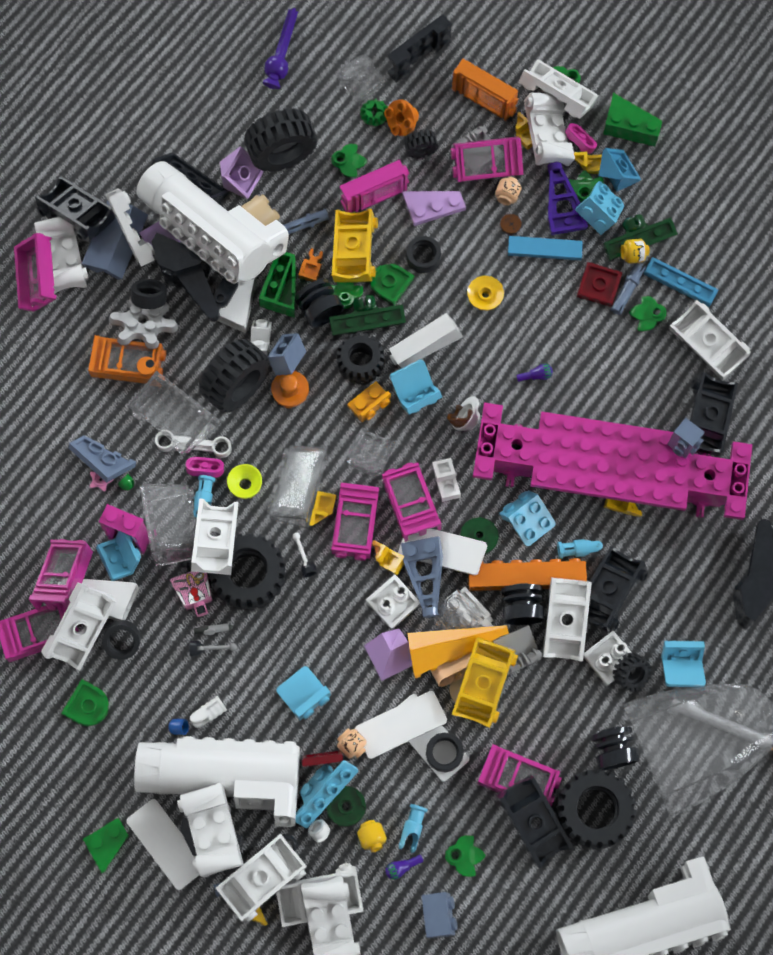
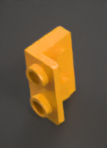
(369, 401)

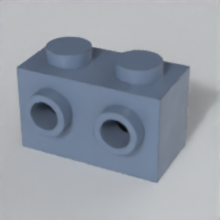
(286, 354)
(686, 439)
(439, 915)

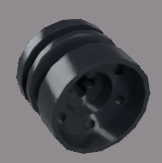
(319, 302)
(522, 601)
(615, 748)

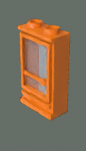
(485, 89)
(119, 361)

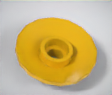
(486, 285)

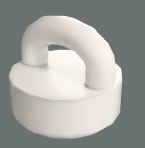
(319, 830)

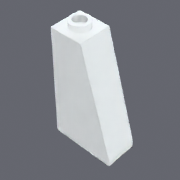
(238, 310)
(425, 341)
(122, 592)

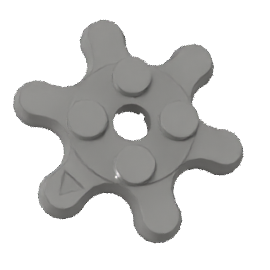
(145, 331)

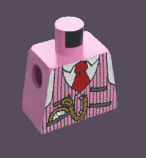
(193, 591)

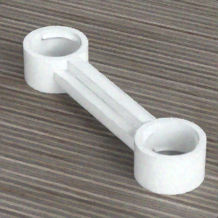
(205, 445)

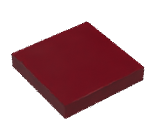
(599, 284)
(322, 758)

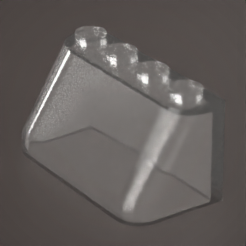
(297, 485)

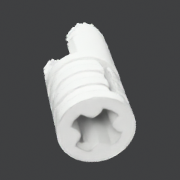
(207, 712)

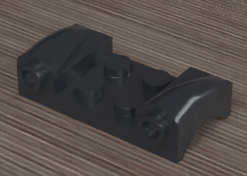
(77, 207)
(712, 411)
(611, 587)

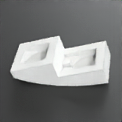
(446, 479)

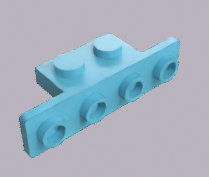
(322, 790)

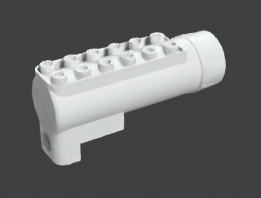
(226, 240)
(250, 771)
(670, 920)

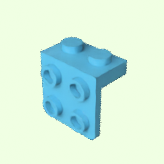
(601, 208)
(414, 387)
(528, 517)
(119, 556)
(683, 663)
(303, 693)

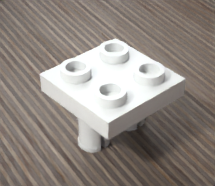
(393, 602)
(605, 655)

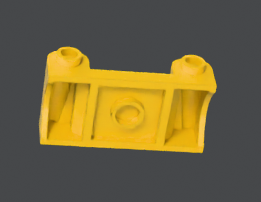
(353, 246)
(484, 682)

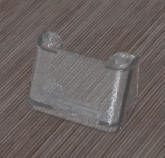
(173, 413)
(169, 521)

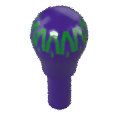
(541, 372)
(397, 869)

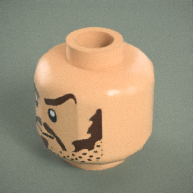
(508, 191)
(351, 743)

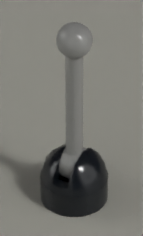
(197, 647)

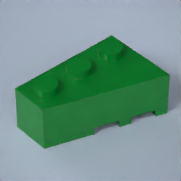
(631, 122)
(280, 286)

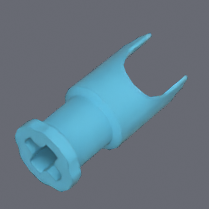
(204, 491)
(578, 548)
(413, 826)

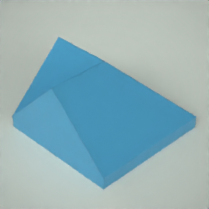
(618, 169)

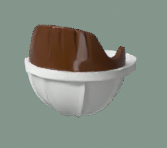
(466, 415)

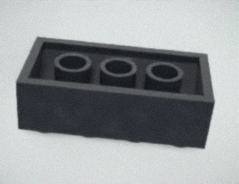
(198, 178)

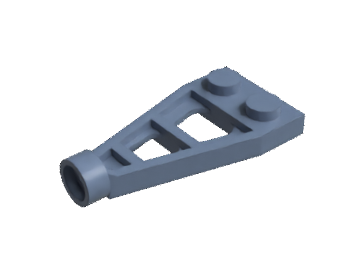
(422, 550)

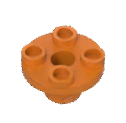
(401, 117)
(290, 389)

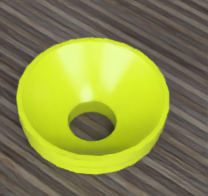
(241, 473)

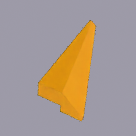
(439, 647)

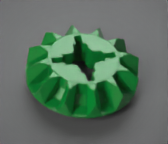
(367, 116)

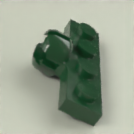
(637, 228)
(367, 317)

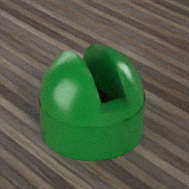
(126, 483)

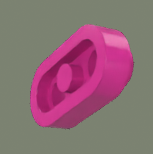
(580, 138)
(204, 466)

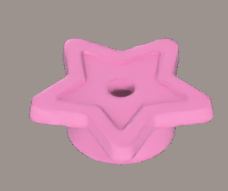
(96, 483)

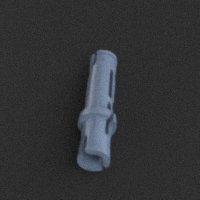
(307, 221)
(630, 283)

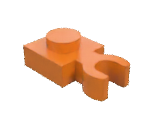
(311, 268)

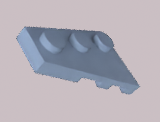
(101, 461)

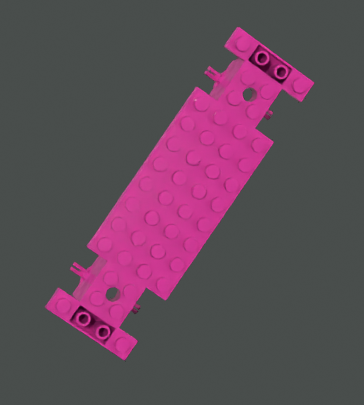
(611, 462)

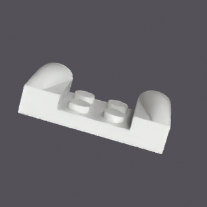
(548, 129)
(65, 253)
(710, 340)
(211, 830)
(261, 878)
(291, 898)
(329, 917)

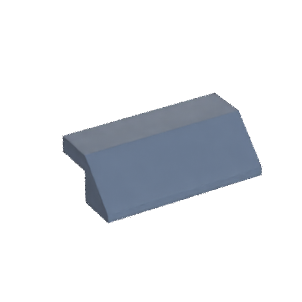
(110, 249)

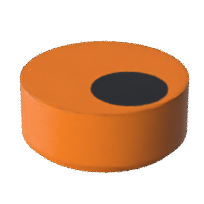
(146, 366)

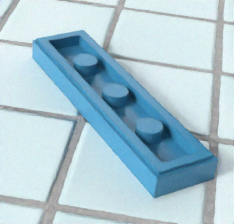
(545, 248)
(680, 281)

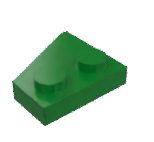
(106, 842)

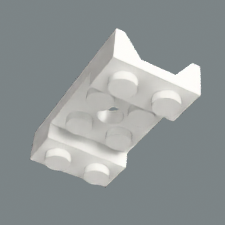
(577, 97)
(119, 203)
(210, 552)
(570, 598)
(87, 608)

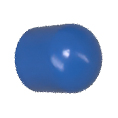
(175, 726)

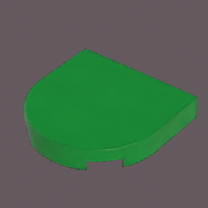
(390, 282)
(87, 705)

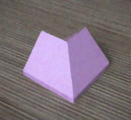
(239, 173)
(389, 653)

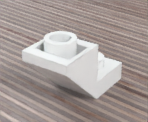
(261, 334)

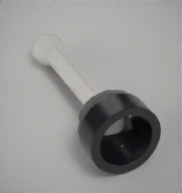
(308, 568)

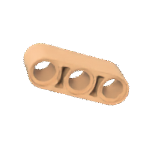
(451, 672)

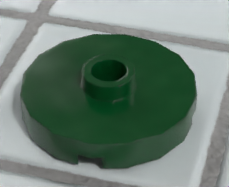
(482, 526)
(347, 817)

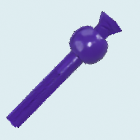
(276, 66)

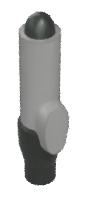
(212, 629)

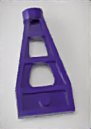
(567, 221)

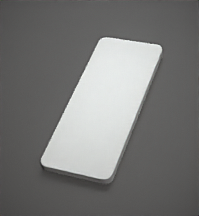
(458, 551)
(402, 724)
(443, 751)
(164, 843)

